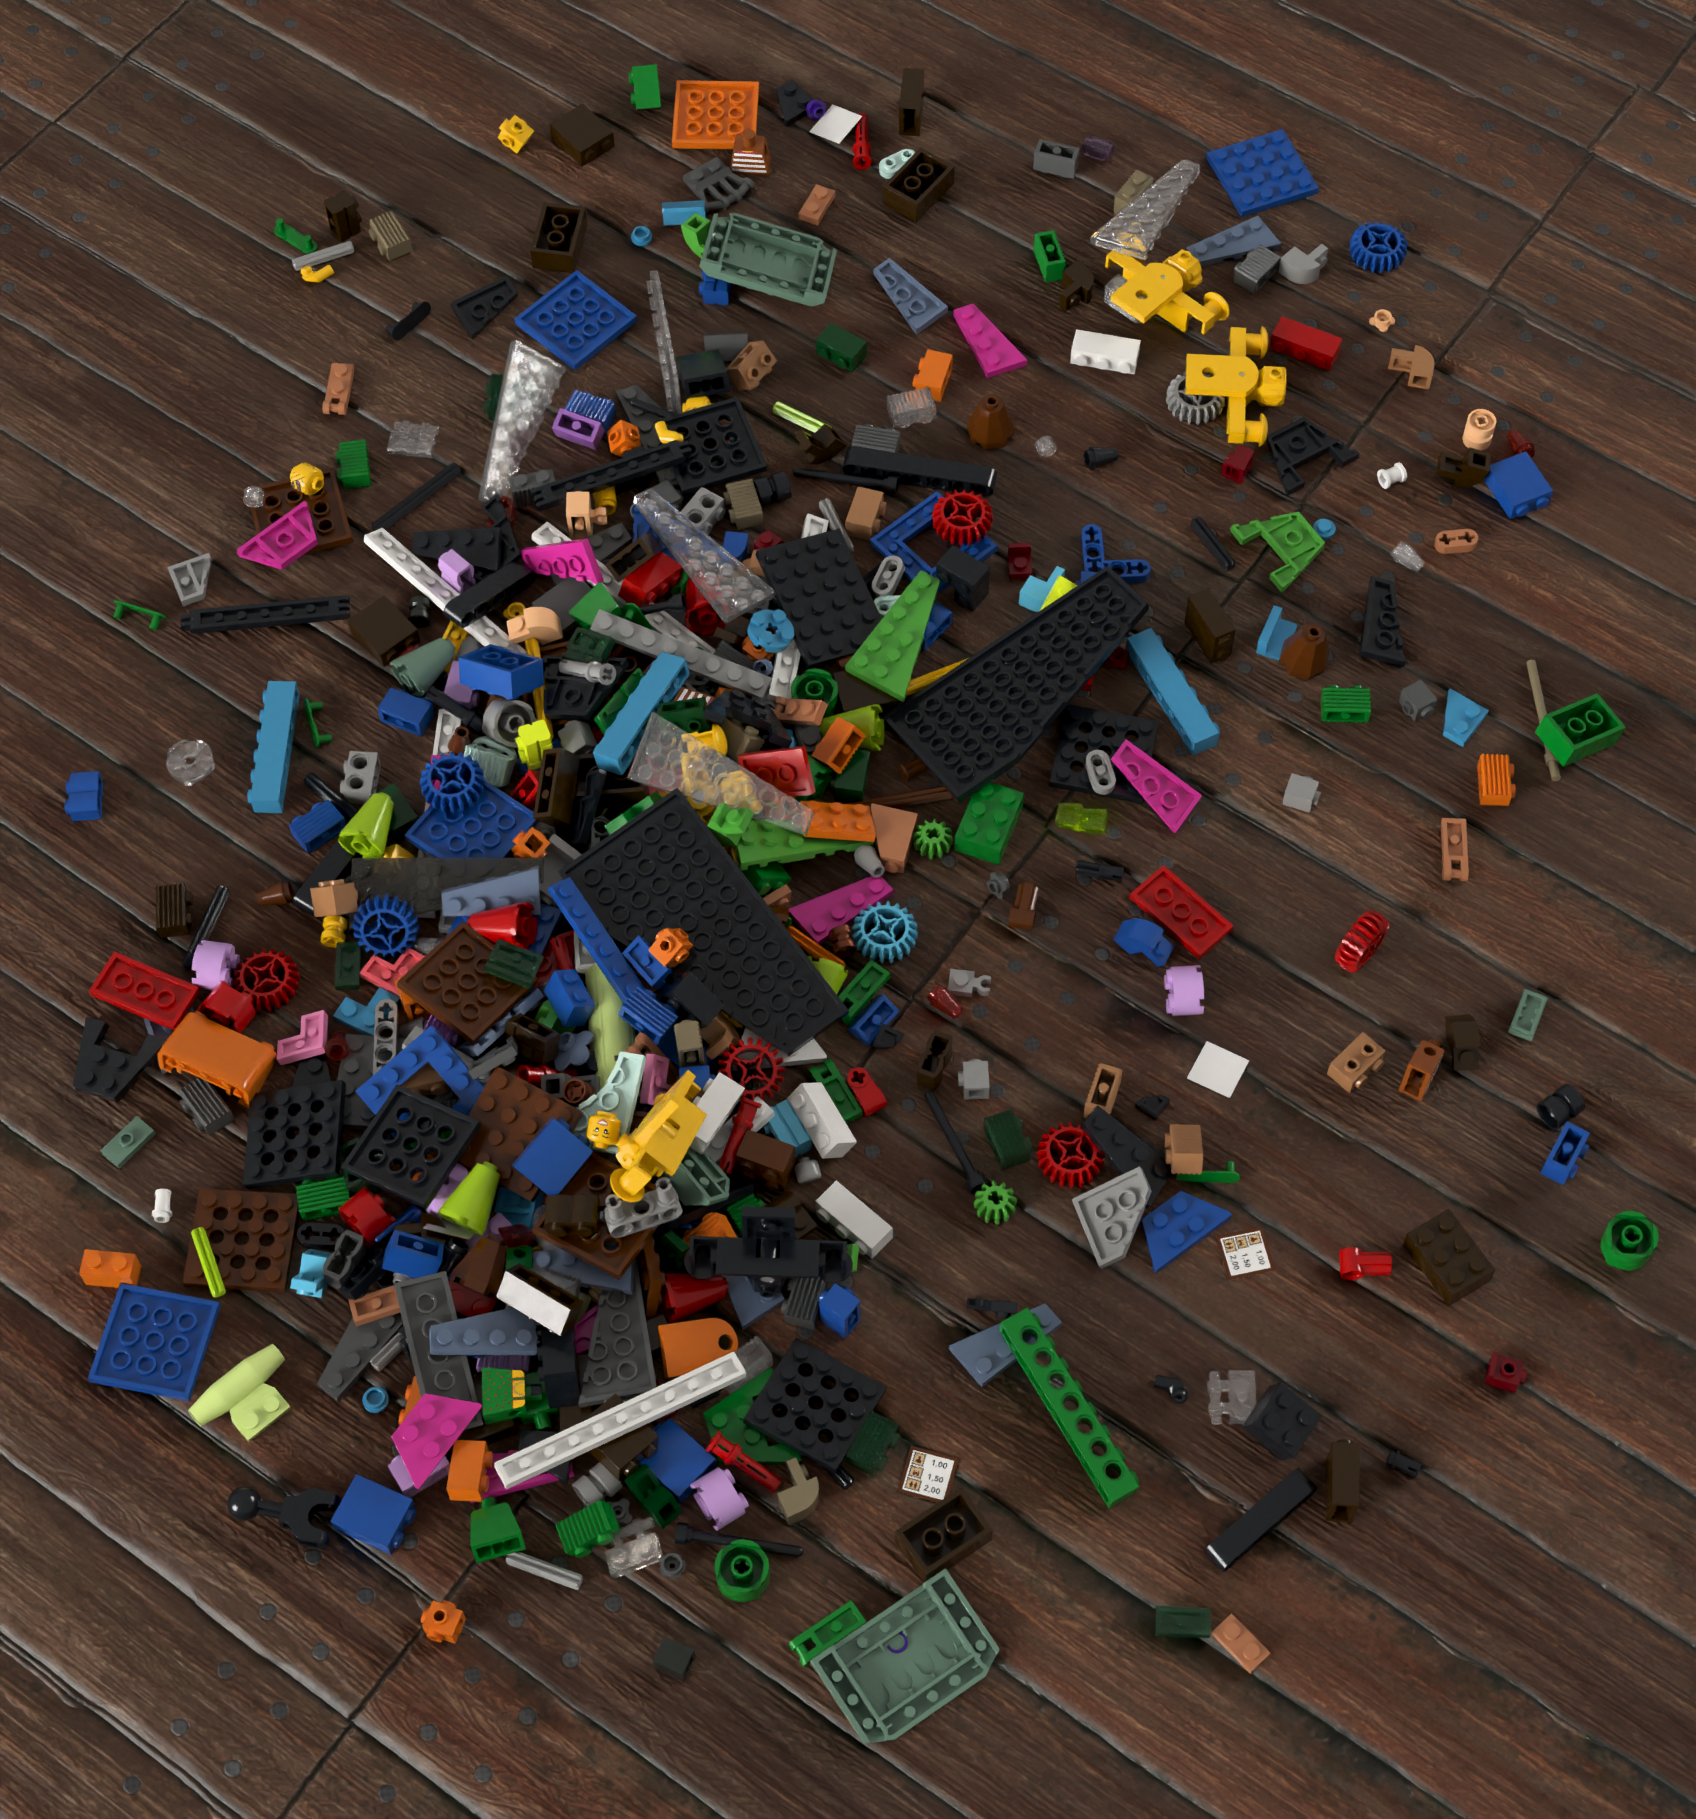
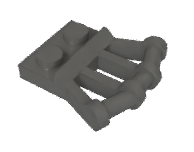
(711, 176)

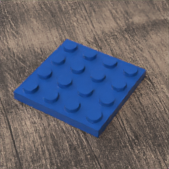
(1262, 173)
(575, 320)
(477, 831)
(154, 1342)

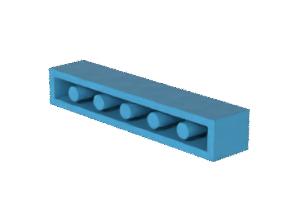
(1172, 691)
(625, 734)
(274, 747)

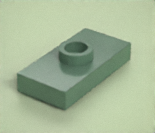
(1528, 1015)
(127, 1142)

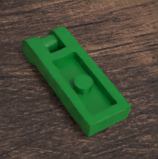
(863, 989)
(837, 1090)
(827, 1632)

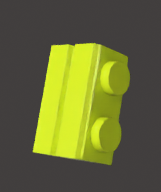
(532, 742)

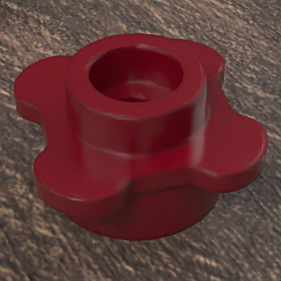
(1119, 653)

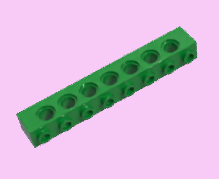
(1111, 1490)

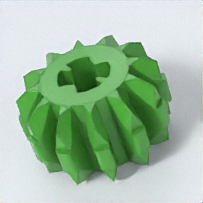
(932, 839)
(986, 1206)

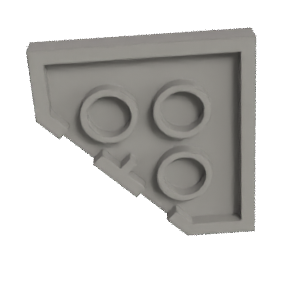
(1113, 1214)

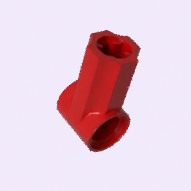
(1356, 1264)

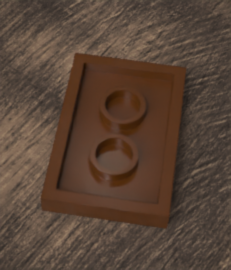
(650, 1278)

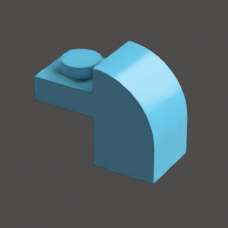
(1036, 590)
(310, 1278)

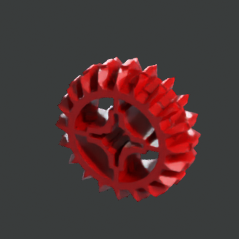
(960, 524)
(1362, 941)
(264, 971)
(760, 1077)
(1084, 1168)

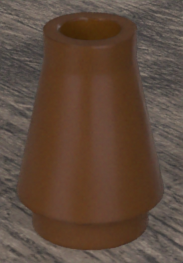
(459, 740)
(277, 894)

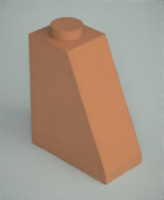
(893, 836)

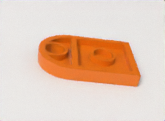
(693, 1344)

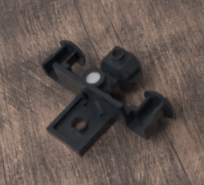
(768, 1253)

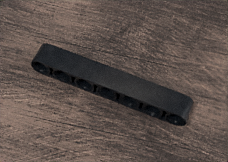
(920, 471)

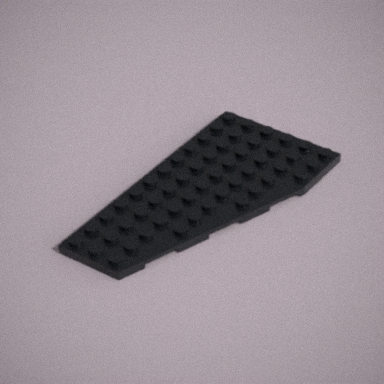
(1009, 693)
(676, 874)

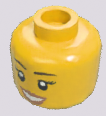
(603, 1129)

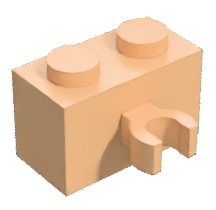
(581, 516)

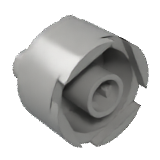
(498, 716)

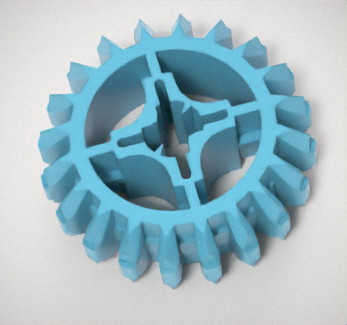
(888, 923)

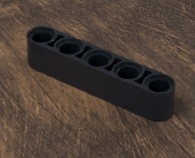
(489, 594)
(334, 866)
(1261, 1519)

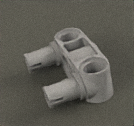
(624, 1216)

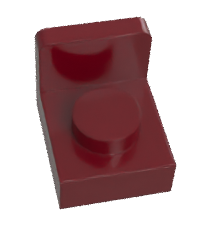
(1019, 560)

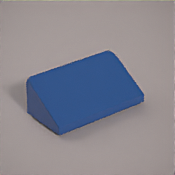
(868, 1022)

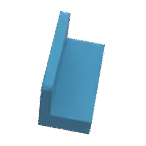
(678, 212)
(1274, 634)

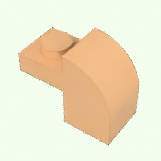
(536, 623)

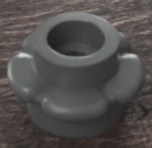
(672, 1558)

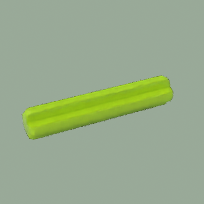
(797, 417)
(208, 1262)

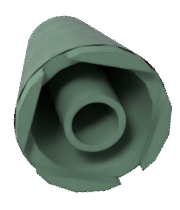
(423, 665)

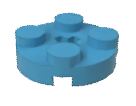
(776, 621)

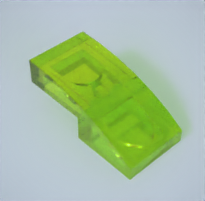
(1076, 818)

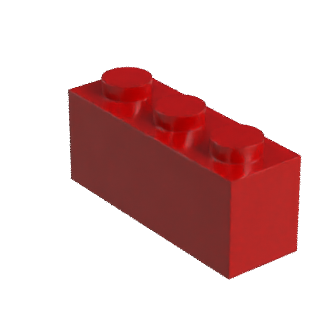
(1305, 343)
(650, 580)

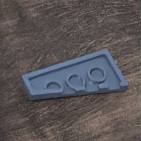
(910, 297)
(494, 893)
(485, 1334)

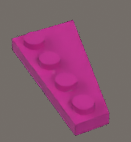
(838, 907)

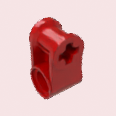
(866, 1094)

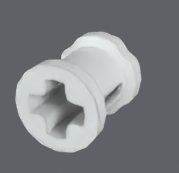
(1392, 475)

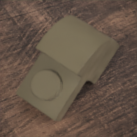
(803, 1497)

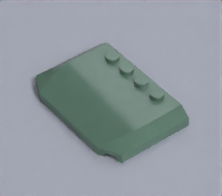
(768, 259)
(892, 1691)

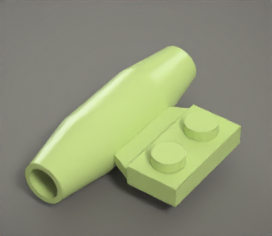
(245, 1395)

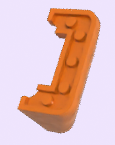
(218, 1056)

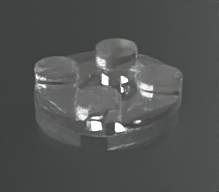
(193, 772)

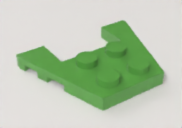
(1290, 538)

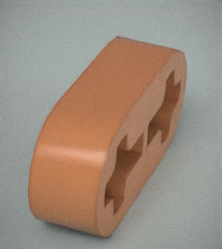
(1456, 541)

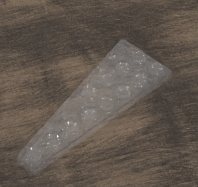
(1142, 220)
(663, 339)
(523, 398)
(716, 573)
(676, 759)

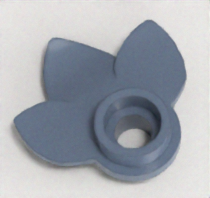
(573, 1049)

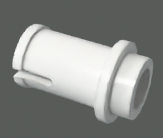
(162, 1206)

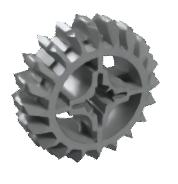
(1192, 407)

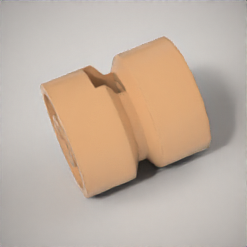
(1479, 429)

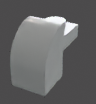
(1301, 267)

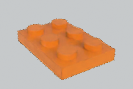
(841, 821)

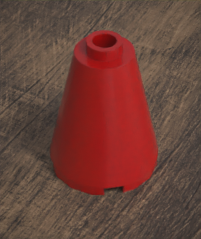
(700, 615)
(508, 923)
(687, 1295)

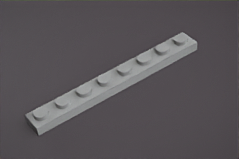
(698, 661)

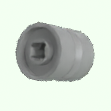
(596, 1485)

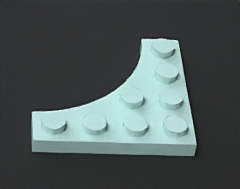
(616, 1097)

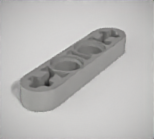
(385, 1044)

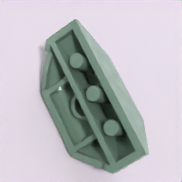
(699, 1180)

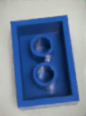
(501, 671)

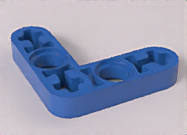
(1124, 565)

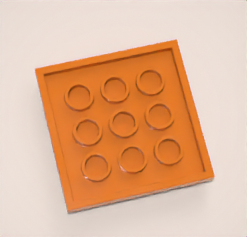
(713, 113)

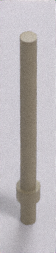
(1550, 759)

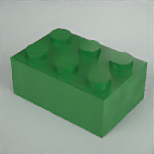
(1580, 729)
(989, 822)

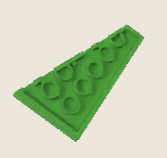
(894, 644)
(770, 843)

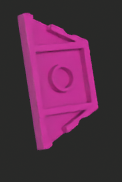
(283, 540)
(431, 1432)

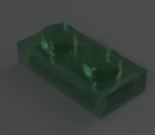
(348, 966)
(1182, 1621)

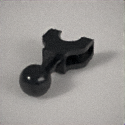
(293, 1514)

